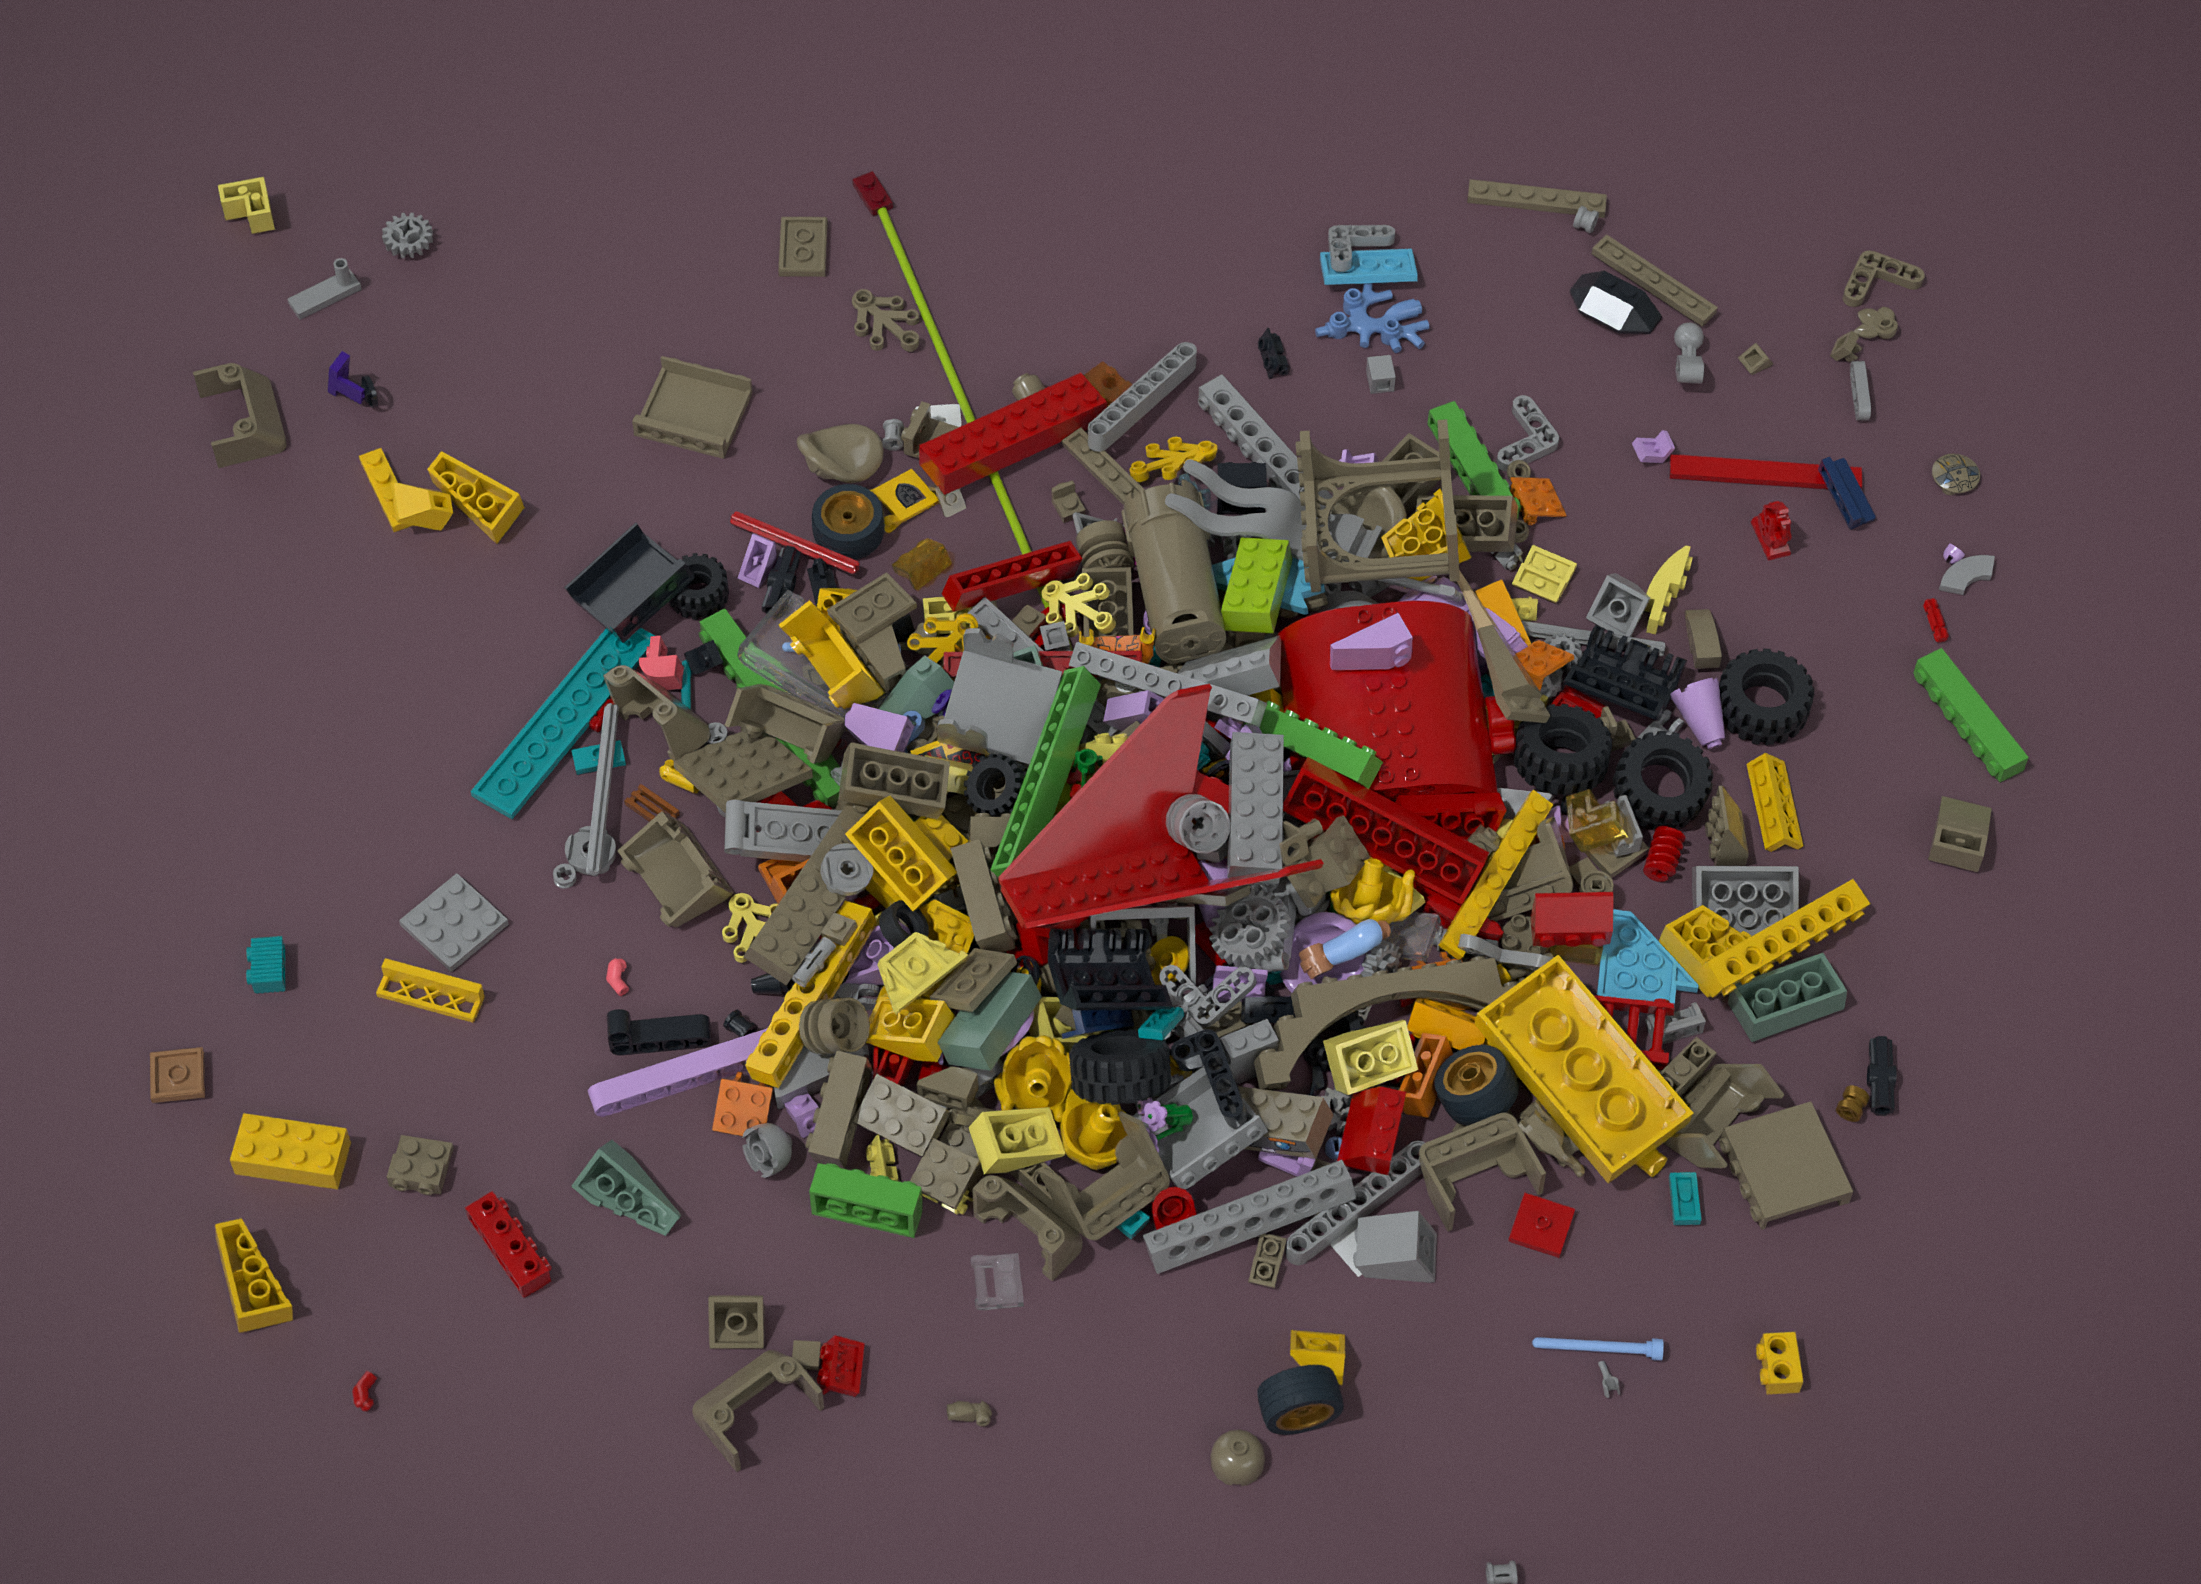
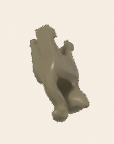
(1549, 1136)

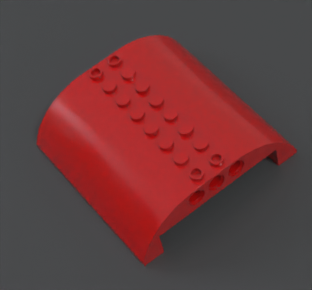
(1417, 717)

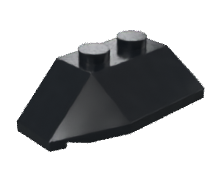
(1615, 303)

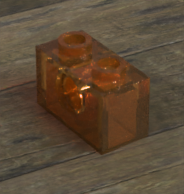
(1107, 382)

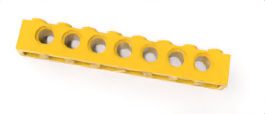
(1815, 918)
(822, 986)

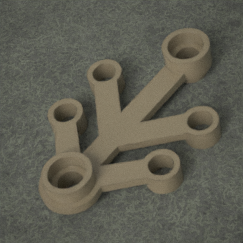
(908, 339)

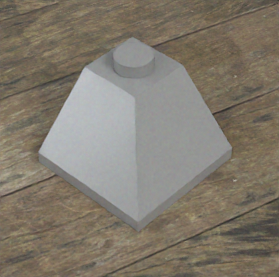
(1618, 605)

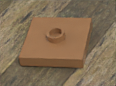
(177, 1075)

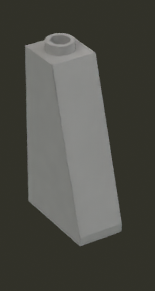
(807, 1075)

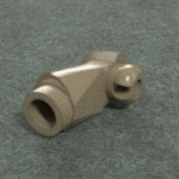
(969, 1412)

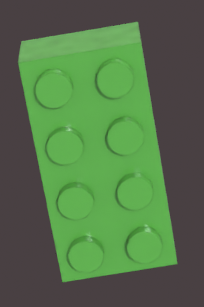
(866, 1199)

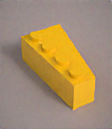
(251, 1285)

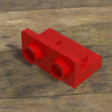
(841, 1366)

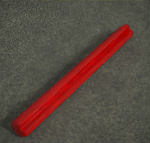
(787, 539)

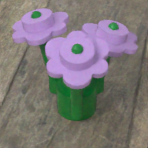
(1154, 1114)

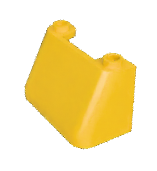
(946, 927)

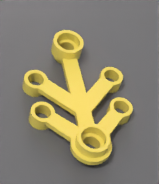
(1056, 593)
(753, 925)

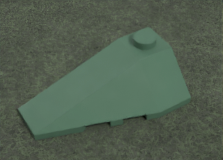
(918, 689)
(621, 1185)

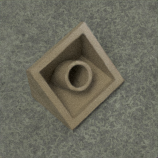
(736, 1321)

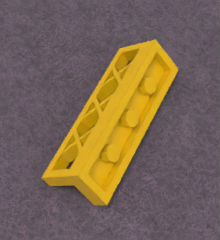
(1771, 802)
(434, 982)

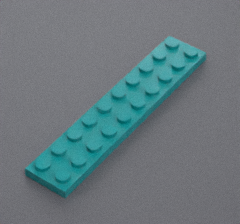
(557, 724)

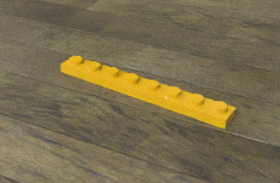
(1496, 872)

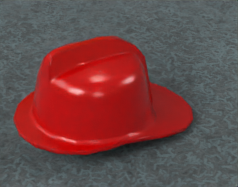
(1172, 1206)

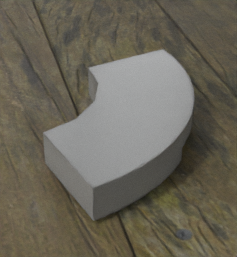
(1966, 572)

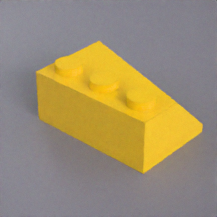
(1423, 534)
(1699, 938)

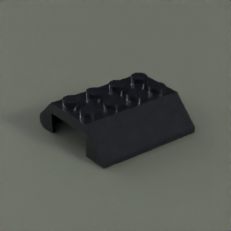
(1626, 678)
(1102, 973)

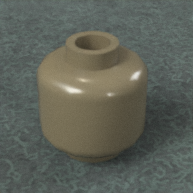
(1026, 385)

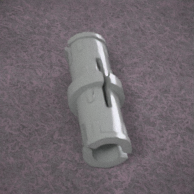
(814, 962)

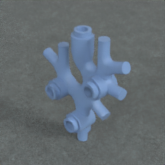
(1391, 331)

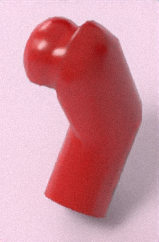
(360, 1391)

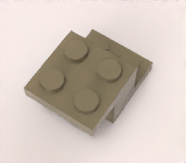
(1342, 860)
(949, 1167)

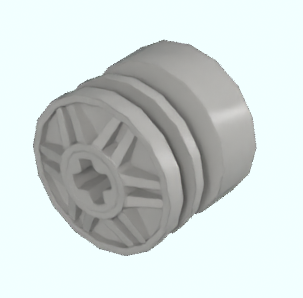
(1211, 825)

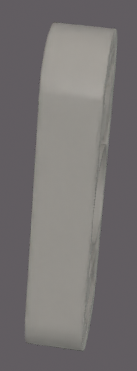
(1860, 390)

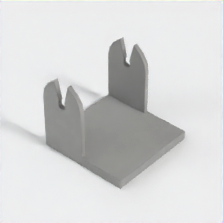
(997, 700)
(1162, 909)

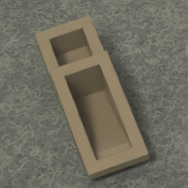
(1703, 638)

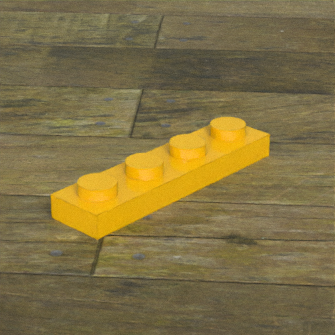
(381, 477)

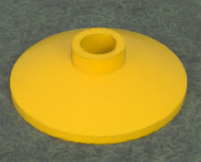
(1170, 952)

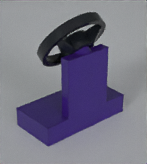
(339, 382)

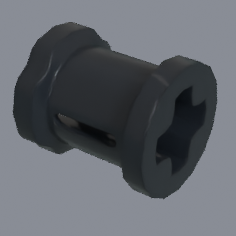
(739, 1024)

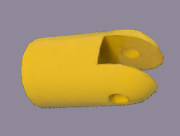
(672, 776)
(1652, 1163)

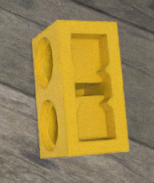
(1785, 1363)

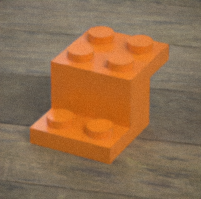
(780, 875)

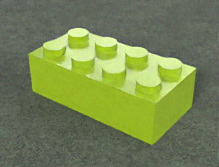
(1257, 585)

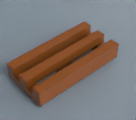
(637, 796)

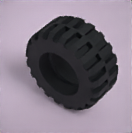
(1771, 671)
(1681, 758)
(1563, 771)
(1119, 1067)

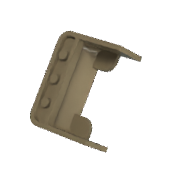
(255, 435)
(787, 718)
(1715, 1103)
(1472, 1150)
(1119, 1191)
(716, 1408)

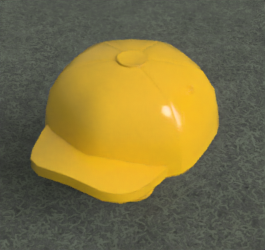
(1091, 1131)

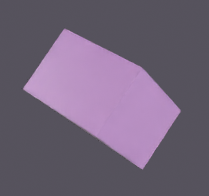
(758, 560)

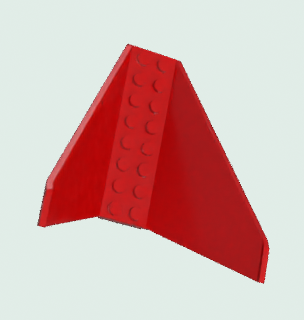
(1112, 837)

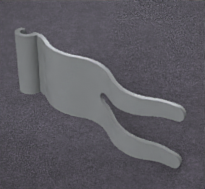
(1279, 521)

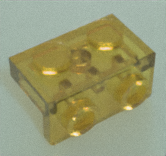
(922, 562)

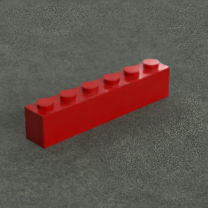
(1011, 576)

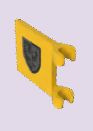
(904, 498)

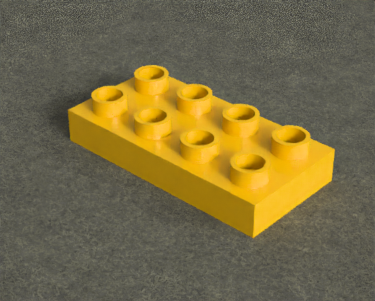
(1583, 1068)

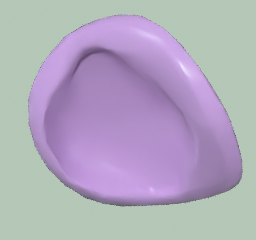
(1319, 929)

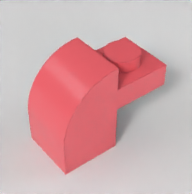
(662, 668)

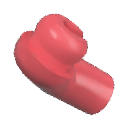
(613, 976)

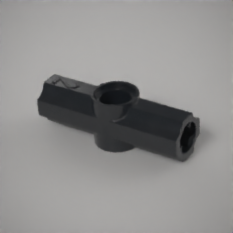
(782, 576)
(1881, 1076)

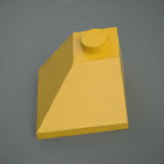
(1319, 1349)

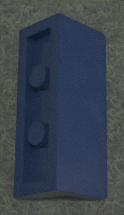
(1846, 492)
(1097, 1021)

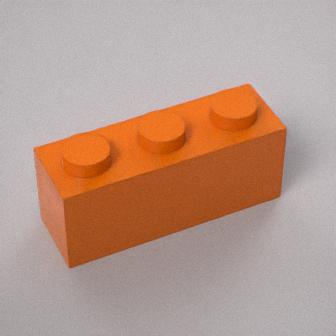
(1419, 1085)

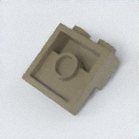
(420, 1165)

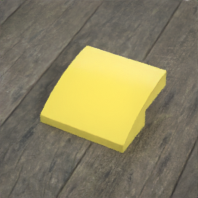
(1544, 574)

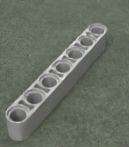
(1142, 396)
(1351, 1212)

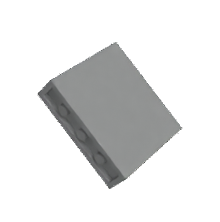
(1208, 1138)

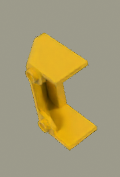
(831, 657)

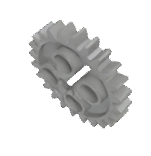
(1250, 928)

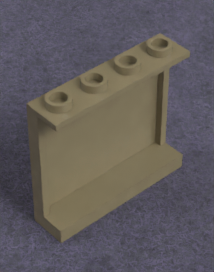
(694, 407)
(1785, 1163)

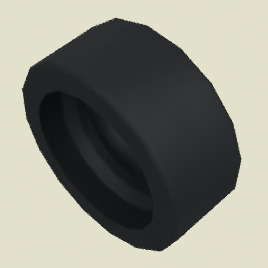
(891, 928)

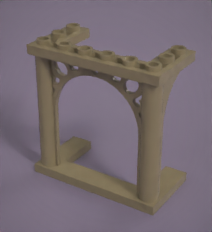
(1327, 474)

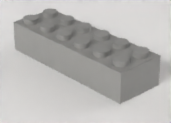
(1255, 804)

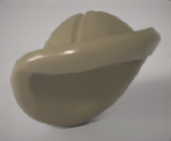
(842, 452)
(1377, 506)

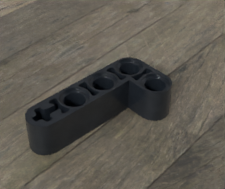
(656, 1034)
(1218, 1079)

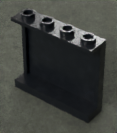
(629, 583)

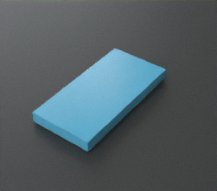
(1372, 267)

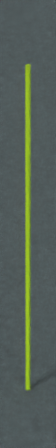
(953, 379)

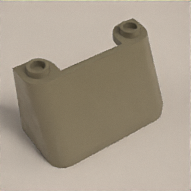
(642, 696)
(675, 869)
(1002, 1197)

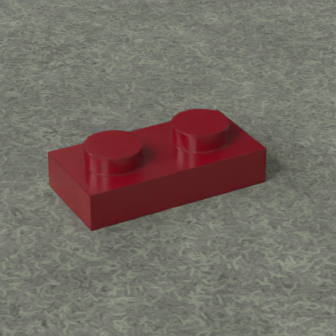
(872, 193)

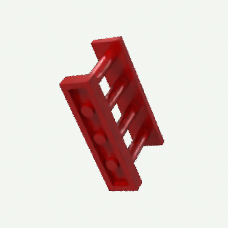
(1659, 1007)

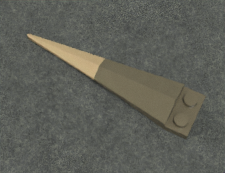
(1511, 683)

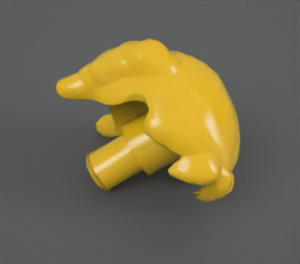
(1375, 895)
(1035, 1076)

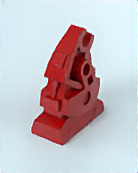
(1773, 530)

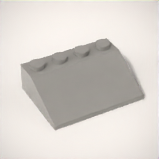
(1240, 669)
(1747, 894)

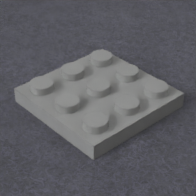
(453, 922)

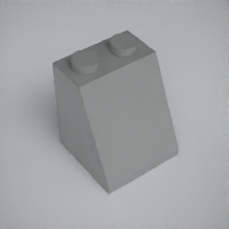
(1244, 1047)
(1396, 1247)

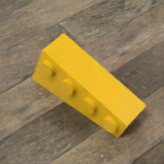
(477, 495)

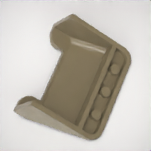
(1539, 871)

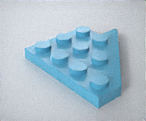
(1295, 590)
(1639, 965)

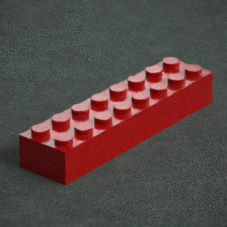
(1010, 433)
(1387, 830)

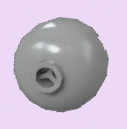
(767, 1148)

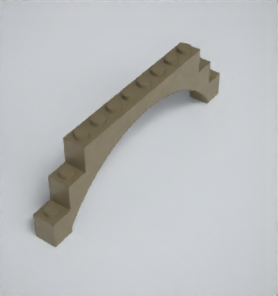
(1323, 1004)

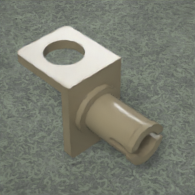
(1297, 839)

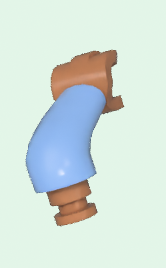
(1345, 947)

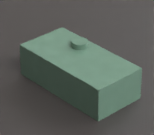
(1788, 997)
(983, 1035)

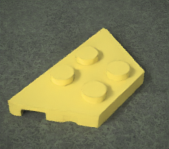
(915, 968)

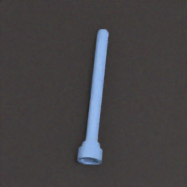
(1651, 1348)

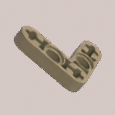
(1872, 270)

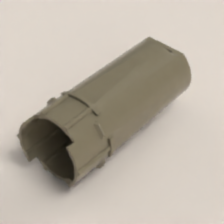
(1174, 574)

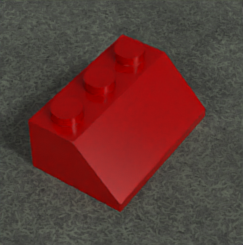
(1572, 919)
(1372, 1129)

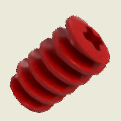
(1664, 853)

